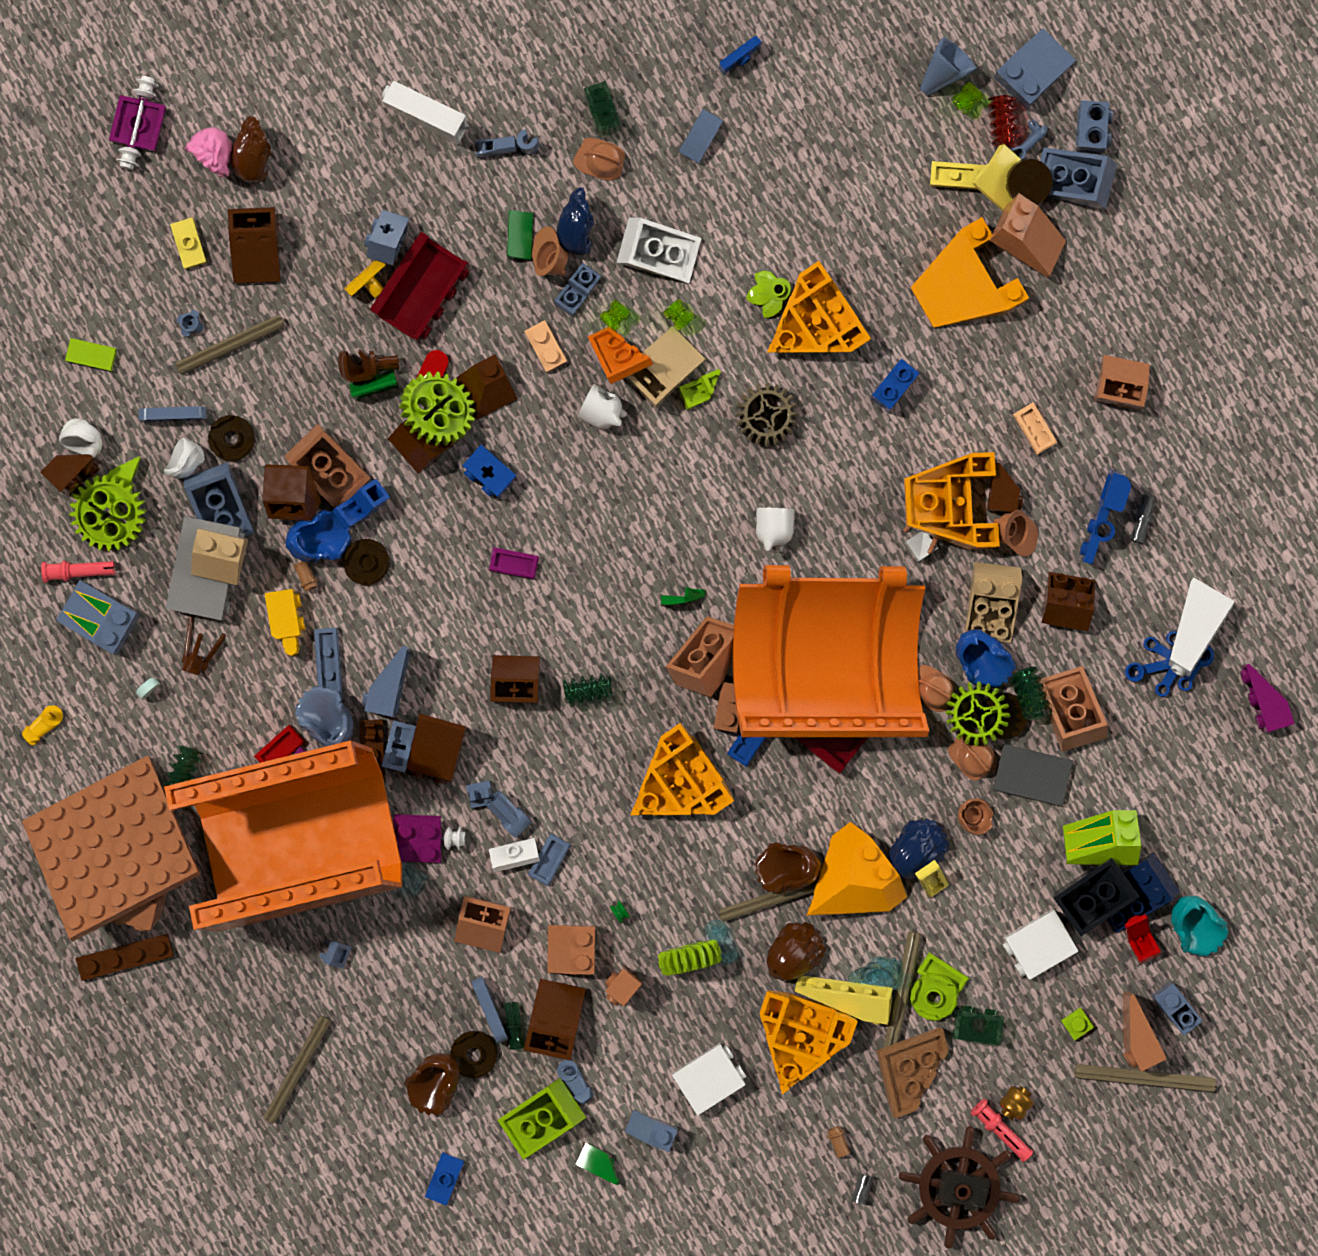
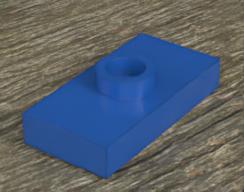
(740, 55)
(745, 748)
(444, 1178)

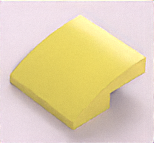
(993, 176)

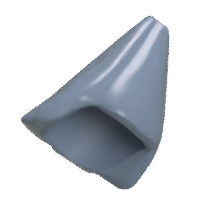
(946, 67)

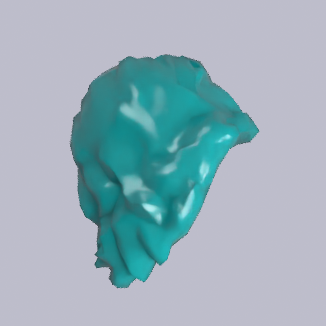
(1198, 926)

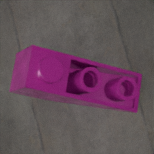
(1270, 705)

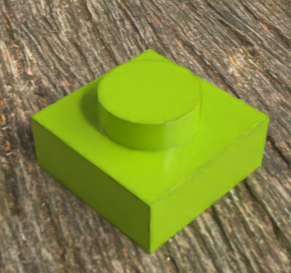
(1077, 1023)

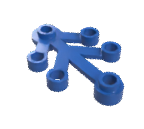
(1162, 665)

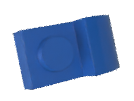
(362, 504)

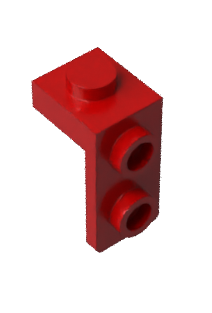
(1141, 939)

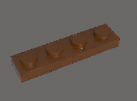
(124, 957)

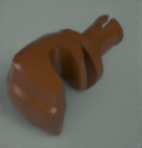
(367, 367)

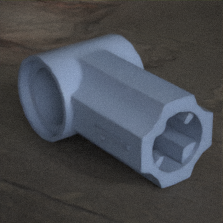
(511, 817)

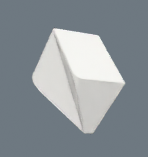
(919, 545)

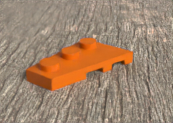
(616, 355)

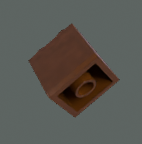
(436, 748)

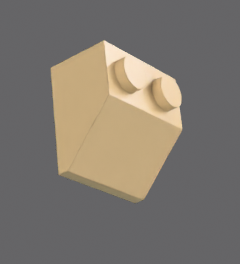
(218, 556)

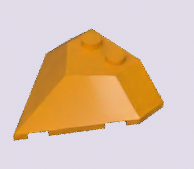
(818, 318)
(681, 779)
(855, 877)
(802, 1034)

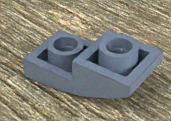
(700, 135)
(577, 289)

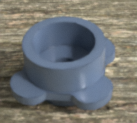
(196, 325)

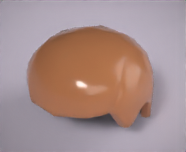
(967, 816)

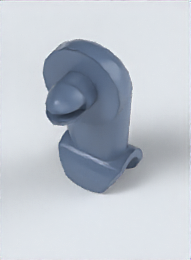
(1036, 135)
(573, 1079)

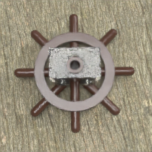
(960, 1187)

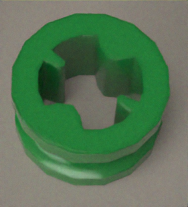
(620, 911)

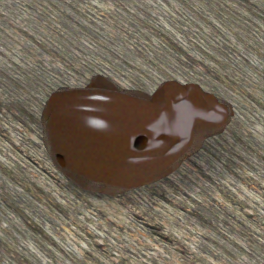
(250, 152)
(786, 867)
(795, 951)
(433, 1084)

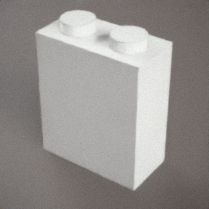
(1039, 945)
(709, 1078)

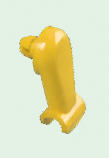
(45, 722)

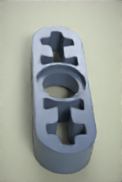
(167, 413)
(492, 1015)

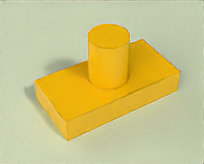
(367, 279)

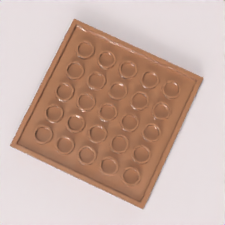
(110, 848)

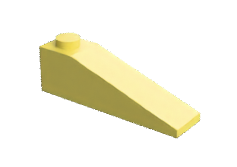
(859, 1000)

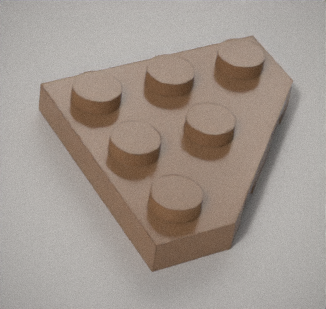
(908, 1066)

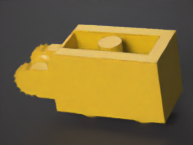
(285, 619)

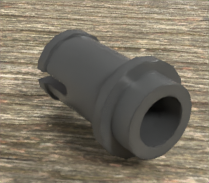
(862, 1189)

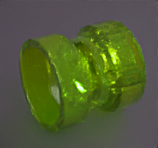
(967, 98)
(675, 312)
(615, 315)

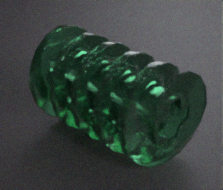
(588, 690)
(1030, 694)
(184, 765)

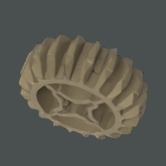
(755, 418)

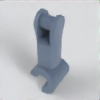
(507, 145)

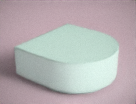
(147, 688)

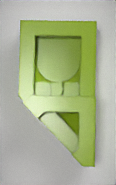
(698, 390)
(126, 470)

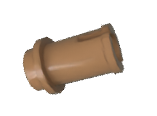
(306, 576)
(838, 1141)

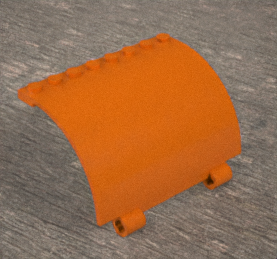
(828, 656)

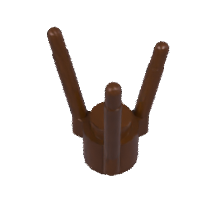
(193, 662)

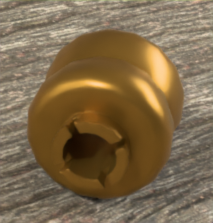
(1016, 1103)

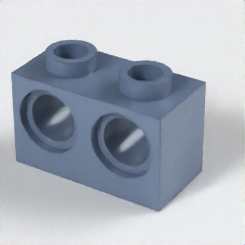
(1087, 126)
(399, 746)

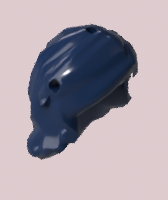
(575, 224)
(917, 847)

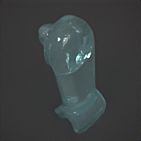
(717, 930)

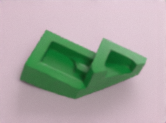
(690, 596)
(598, 1163)

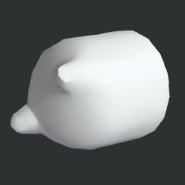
(601, 409)
(774, 527)

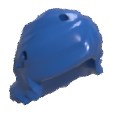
(318, 539)
(984, 659)

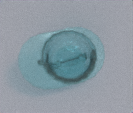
(878, 972)

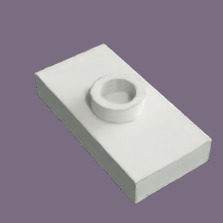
(514, 855)

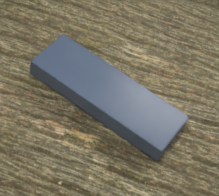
(328, 659)

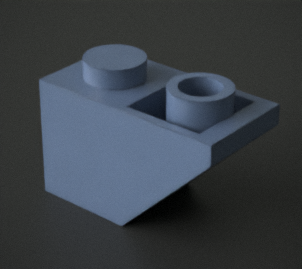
(1176, 1008)

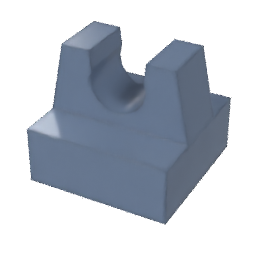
(479, 793)
(336, 953)

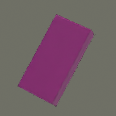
(513, 563)

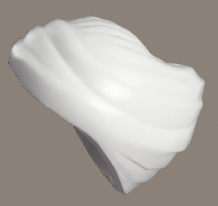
(81, 437)
(184, 459)

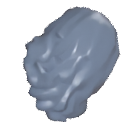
(324, 716)

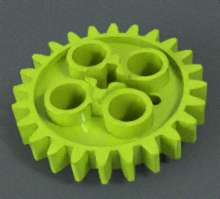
(422, 392)
(99, 531)

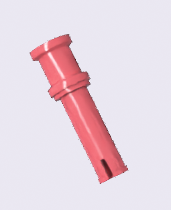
(65, 571)
(994, 1123)

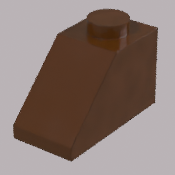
(1003, 493)

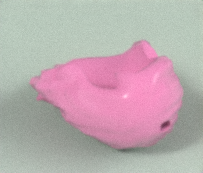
(212, 149)

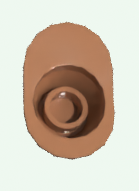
(599, 159)
(548, 254)
(1018, 532)
(935, 688)
(971, 759)

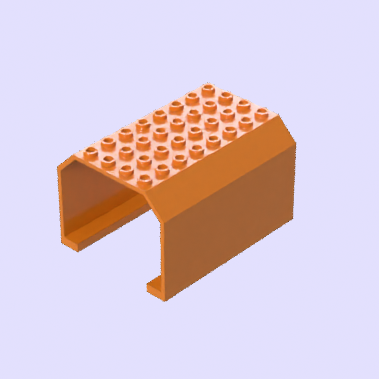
(293, 834)

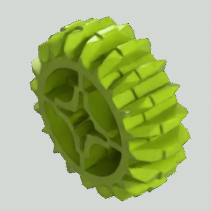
(973, 698)
(689, 957)

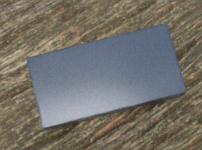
(550, 859)

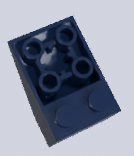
(1152, 885)

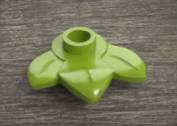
(765, 293)

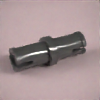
(1143, 518)

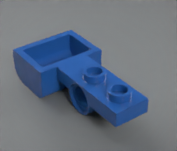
(1112, 497)

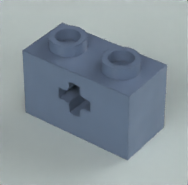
(386, 237)

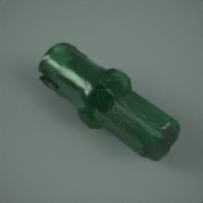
(514, 1025)

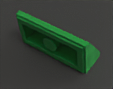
(520, 235)
(369, 387)

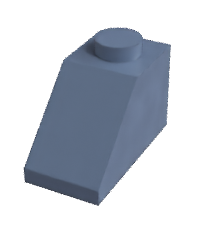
(651, 1130)

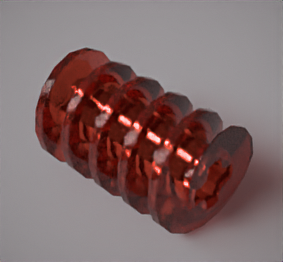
(1003, 120)

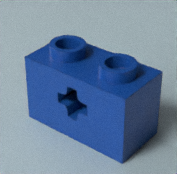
(894, 385)
(483, 459)

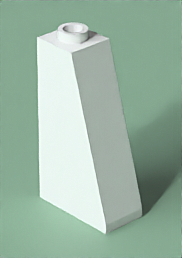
(425, 112)
(1199, 623)

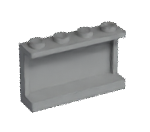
(195, 593)

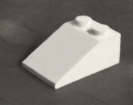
(658, 249)

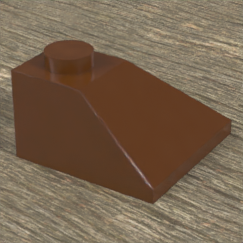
(487, 386)

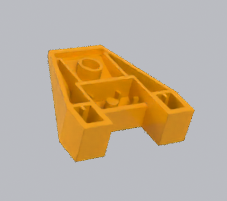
(958, 285)
(941, 502)

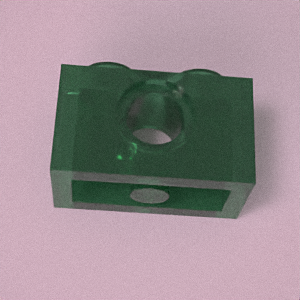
(602, 109)
(989, 1034)

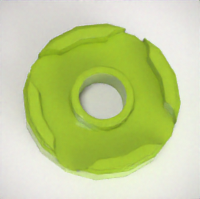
(934, 983)

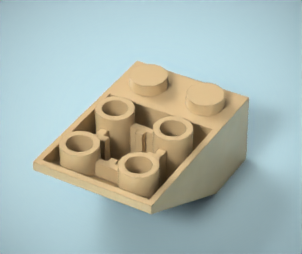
(672, 363)
(994, 600)

